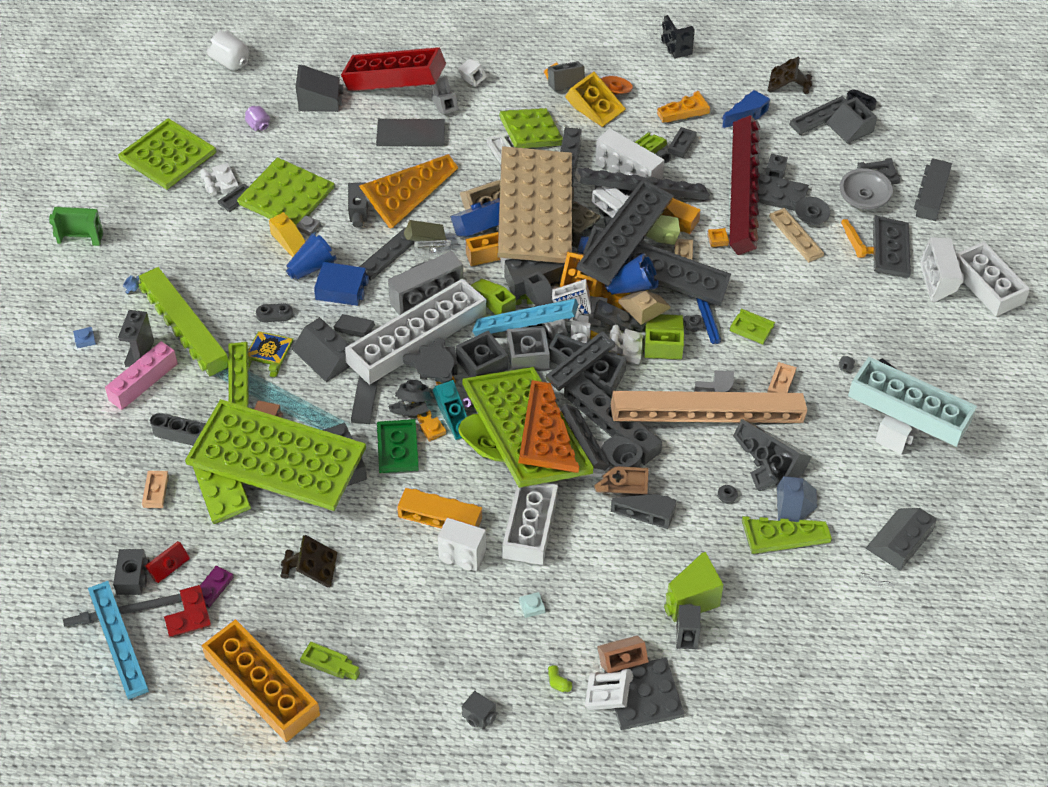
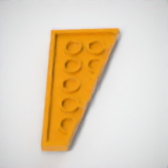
(402, 191)

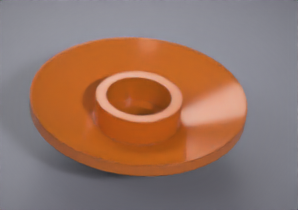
(617, 84)

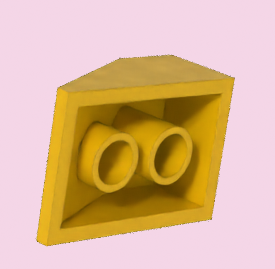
(595, 100)

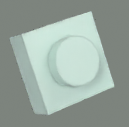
(532, 605)

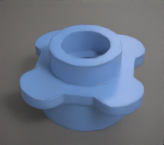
(131, 284)

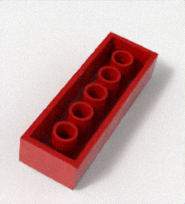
(393, 69)

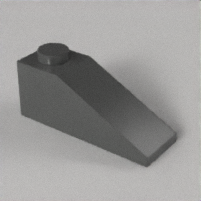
(646, 508)

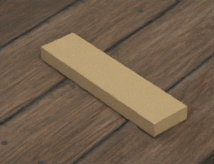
(796, 235)

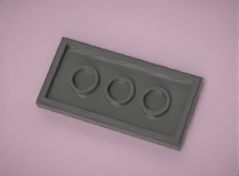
(411, 132)
(891, 246)

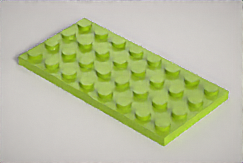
(502, 406)
(276, 454)

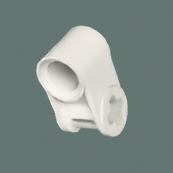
(555, 327)

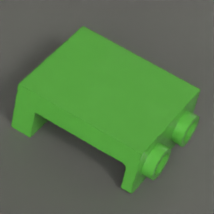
(76, 223)

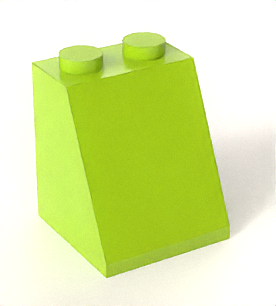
(696, 586)

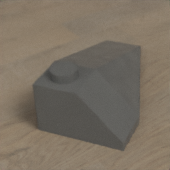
(764, 445)

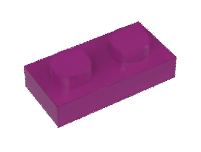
(215, 584)

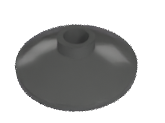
(812, 210)

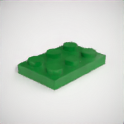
(397, 446)

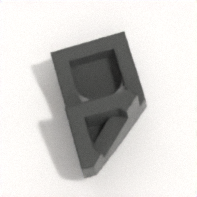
(413, 409)

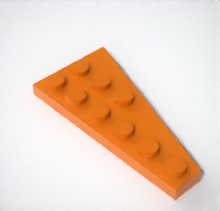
(544, 434)

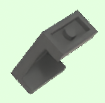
(138, 333)

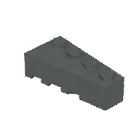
(517, 269)
(604, 373)

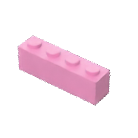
(141, 375)

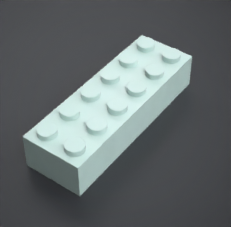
(912, 401)

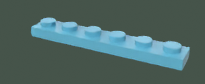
(526, 317)
(118, 640)

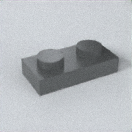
(682, 142)

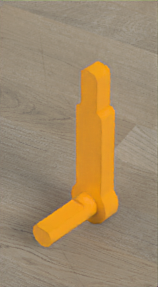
(860, 248)

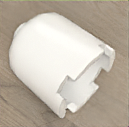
(228, 50)

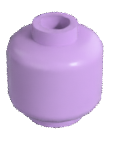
(257, 118)

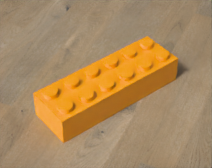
(261, 680)

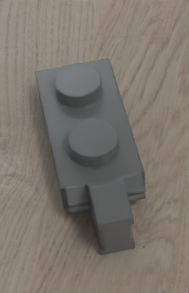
(615, 316)

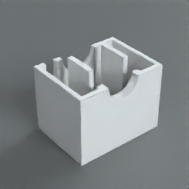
(894, 434)

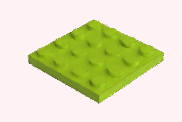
(167, 153)
(286, 190)

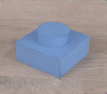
(84, 337)

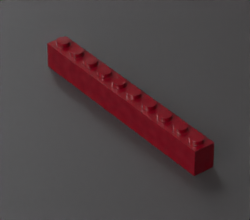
(744, 185)

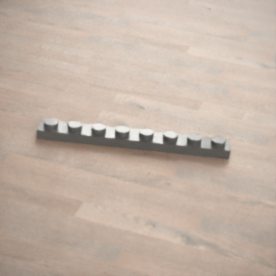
(630, 182)

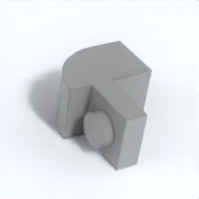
(443, 97)
(722, 382)

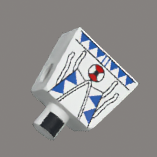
(575, 290)

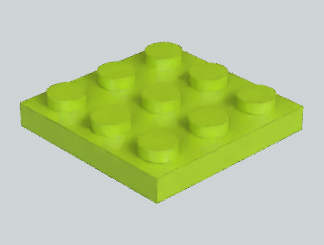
(531, 128)

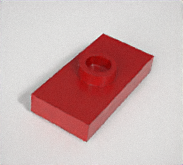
(167, 562)

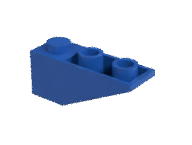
(752, 104)

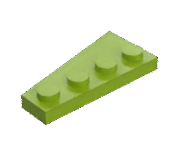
(773, 535)

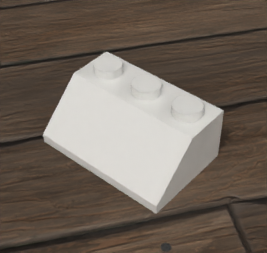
(941, 268)

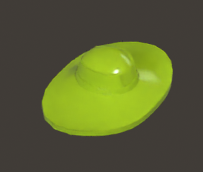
(477, 436)

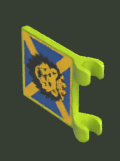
(270, 350)

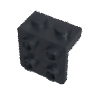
(678, 41)

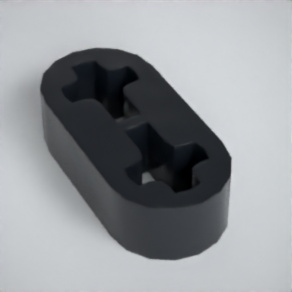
(864, 98)

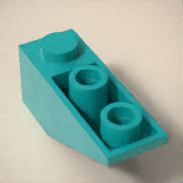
(450, 406)

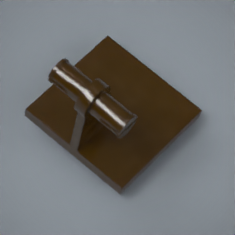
(788, 73)
(313, 561)

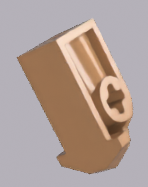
(632, 481)

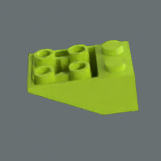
(664, 337)

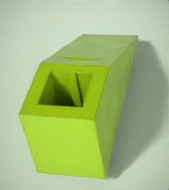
(497, 297)

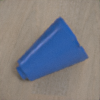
(310, 257)
(634, 277)

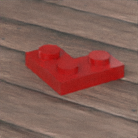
(194, 614)

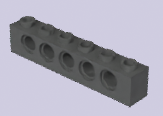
(597, 407)

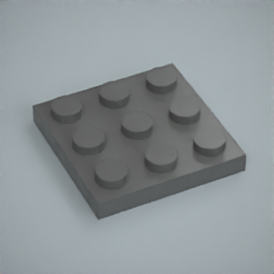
(650, 696)

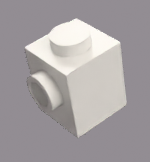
(472, 72)

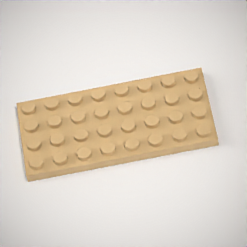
(535, 205)

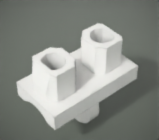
(581, 329)

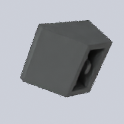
(852, 120)

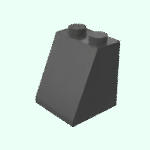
(317, 90)

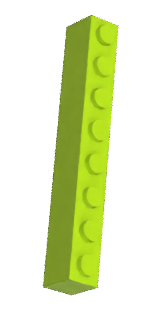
(183, 321)

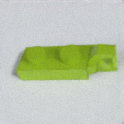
(329, 661)

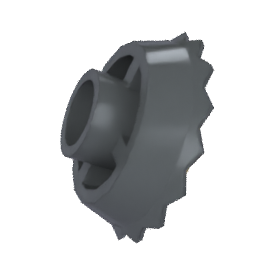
(413, 392)

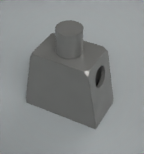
(357, 208)

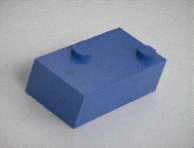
(476, 218)

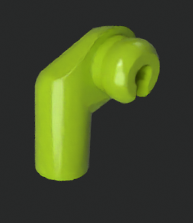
(558, 682)

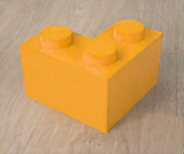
(572, 275)

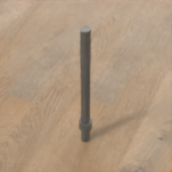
(85, 617)

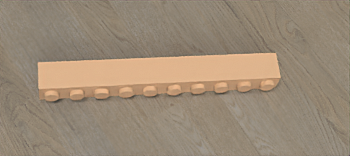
(708, 406)

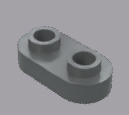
(274, 312)

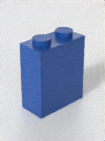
(341, 284)

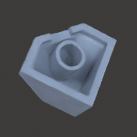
(795, 499)

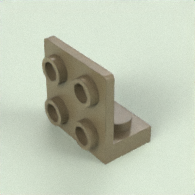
(581, 221)

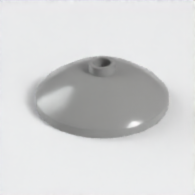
(865, 188)

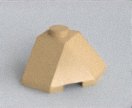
(644, 305)

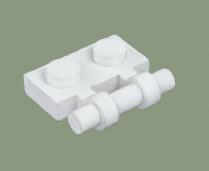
(223, 175)
(631, 344)

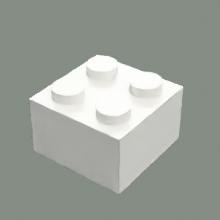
(461, 544)

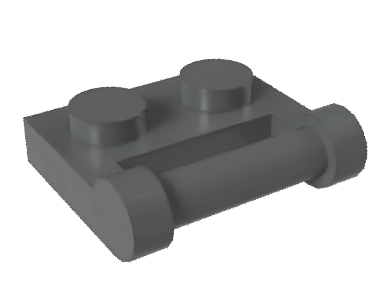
(890, 172)

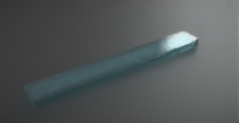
(288, 402)

